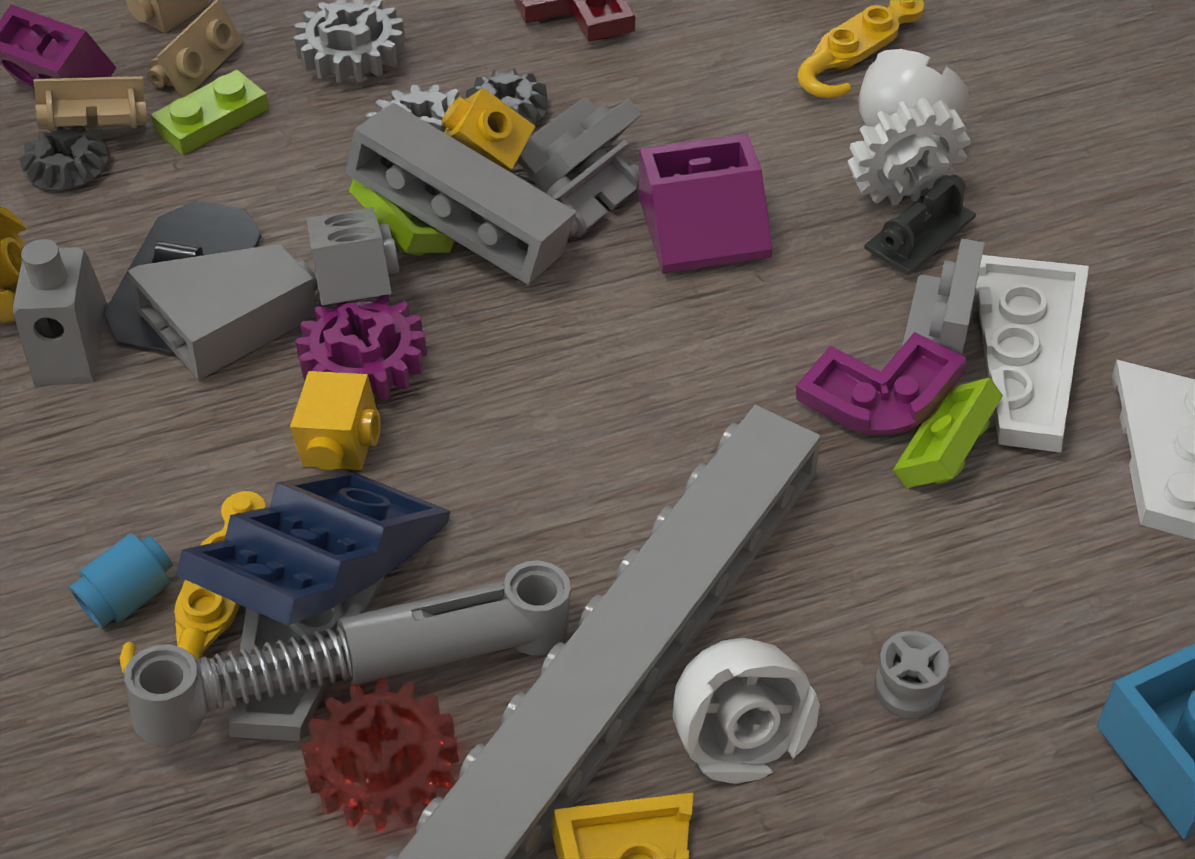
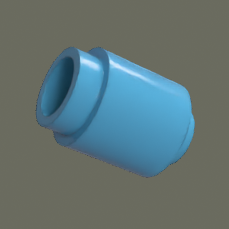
(122, 579)

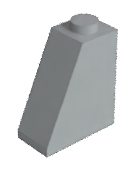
(224, 303)

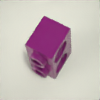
(48, 49)

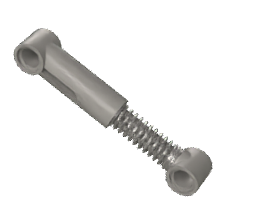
(524, 612)

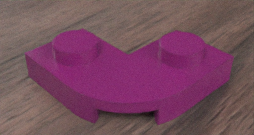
(884, 400)

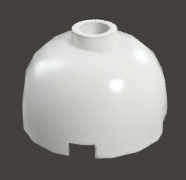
(905, 77)
(743, 709)

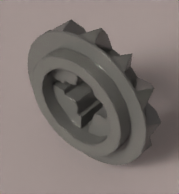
(530, 95)
(54, 171)

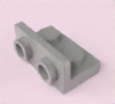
(572, 138)
(944, 304)

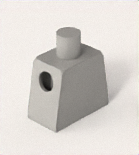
(64, 289)

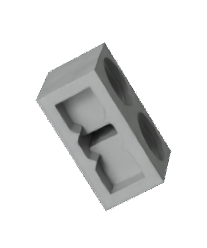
(352, 255)

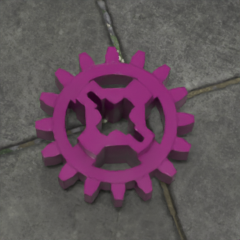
(364, 340)

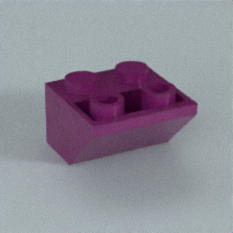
(704, 203)

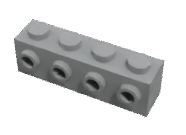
(460, 192)

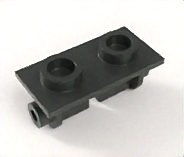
(923, 226)

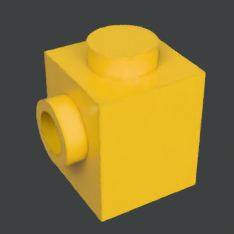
(488, 127)
(335, 421)

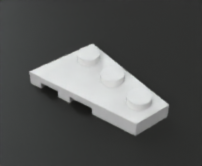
(1161, 440)

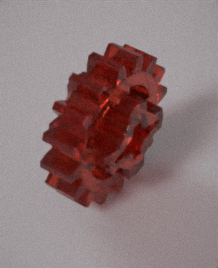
(413, 760)

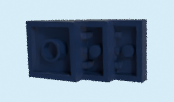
(313, 545)

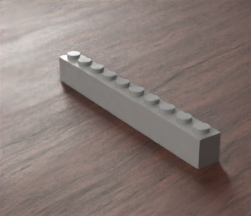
(623, 648)

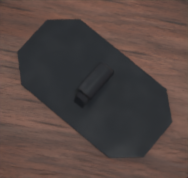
(179, 234)

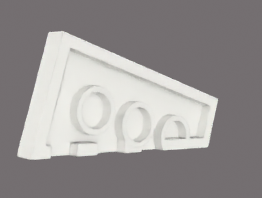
(1030, 344)

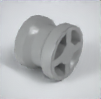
(911, 656)

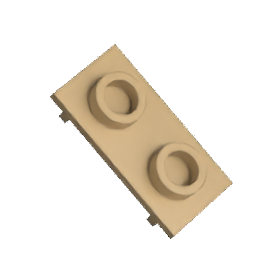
(196, 51)
(90, 102)

